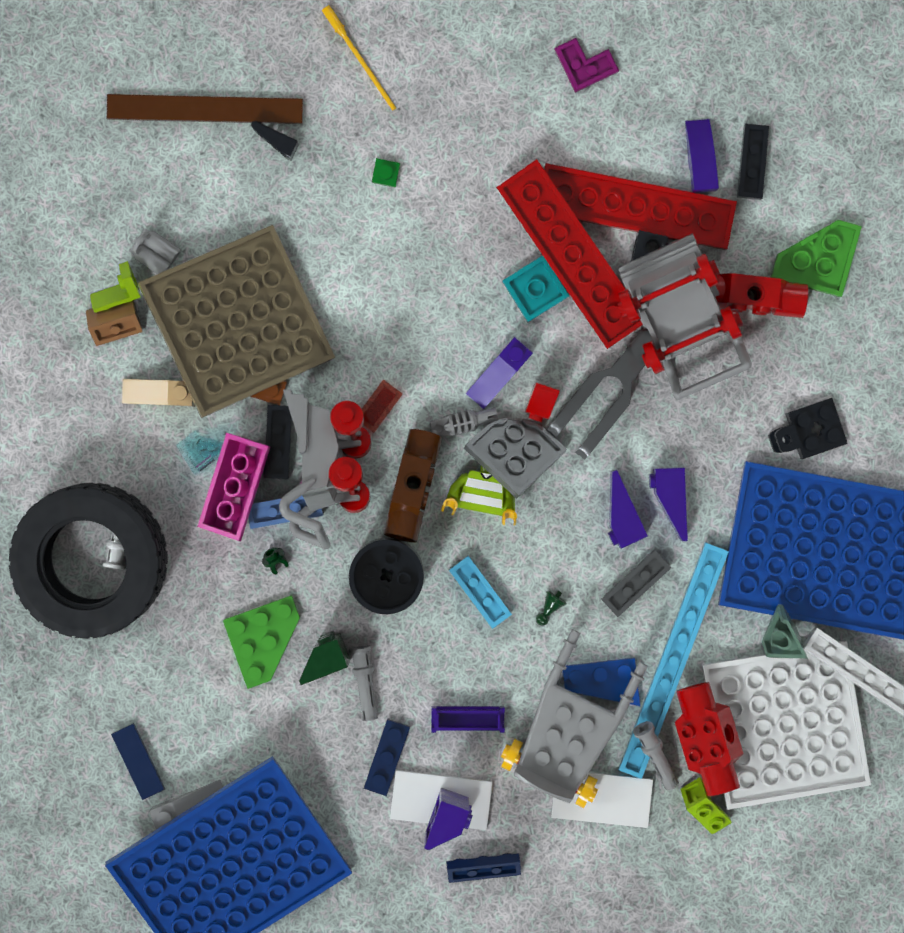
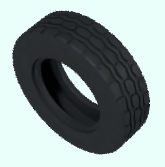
(45, 594)

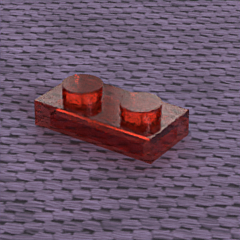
(380, 405)

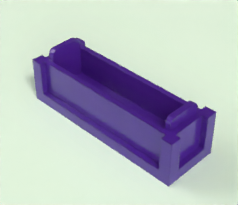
(467, 718)

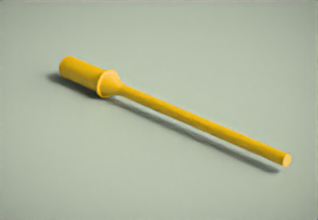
(339, 28)

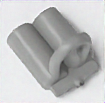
(154, 251)

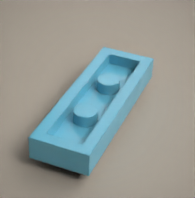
(480, 592)

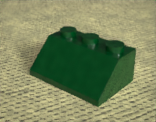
(326, 658)

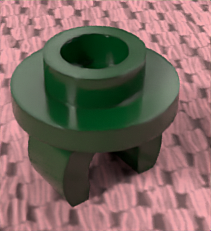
(272, 557)

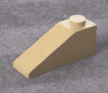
(156, 392)

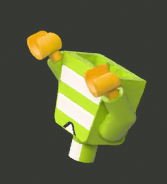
(481, 493)

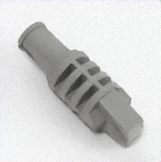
(462, 422)

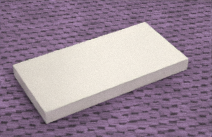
(417, 793)
(617, 802)

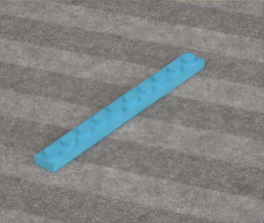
(675, 653)

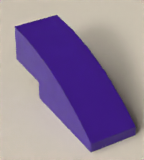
(701, 156)

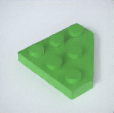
(820, 259)
(261, 638)

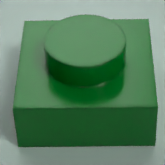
(385, 172)

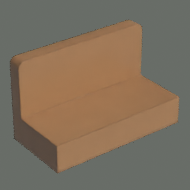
(113, 323)

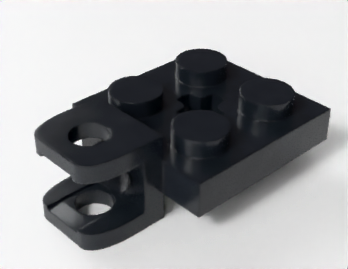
(799, 433)

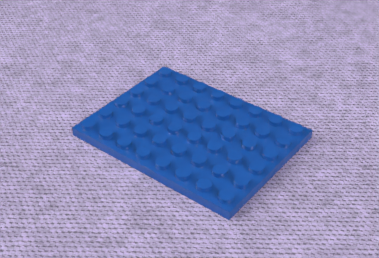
(817, 549)
(231, 859)

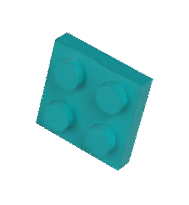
(535, 288)

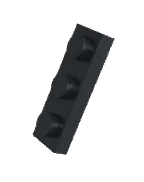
(753, 161)
(279, 439)

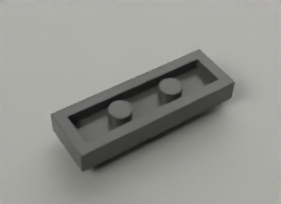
(636, 583)

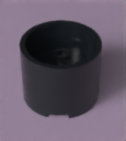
(381, 594)

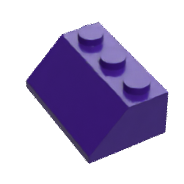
(448, 818)

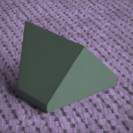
(782, 637)

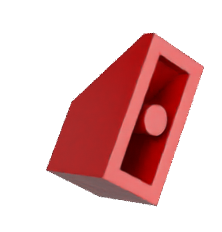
(541, 402)

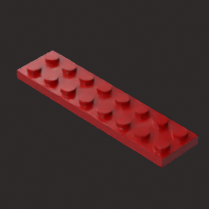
(644, 206)
(568, 251)

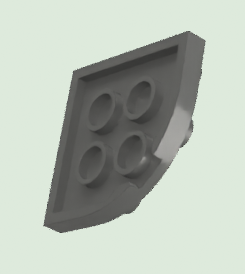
(515, 452)

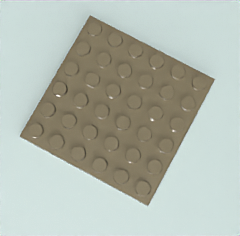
(236, 321)

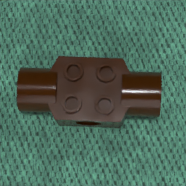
(404, 512)

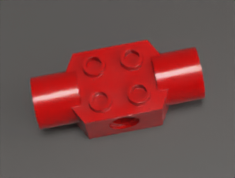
(770, 295)
(708, 738)

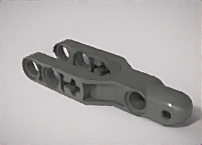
(624, 369)

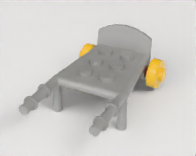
(567, 736)

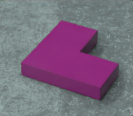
(584, 71)

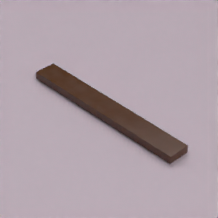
(204, 109)

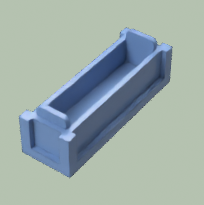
(268, 512)

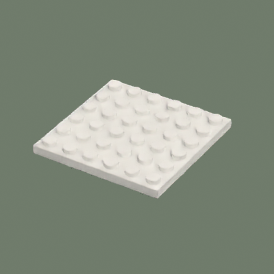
(793, 725)

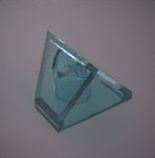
(199, 452)

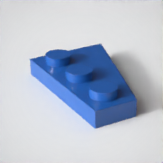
(601, 679)

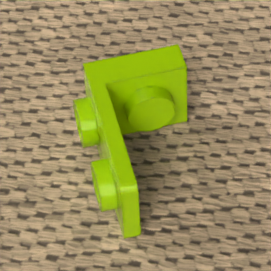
(119, 294)
(703, 808)

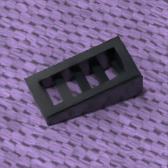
(282, 143)

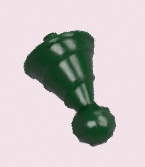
(552, 604)

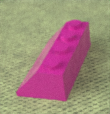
(233, 486)

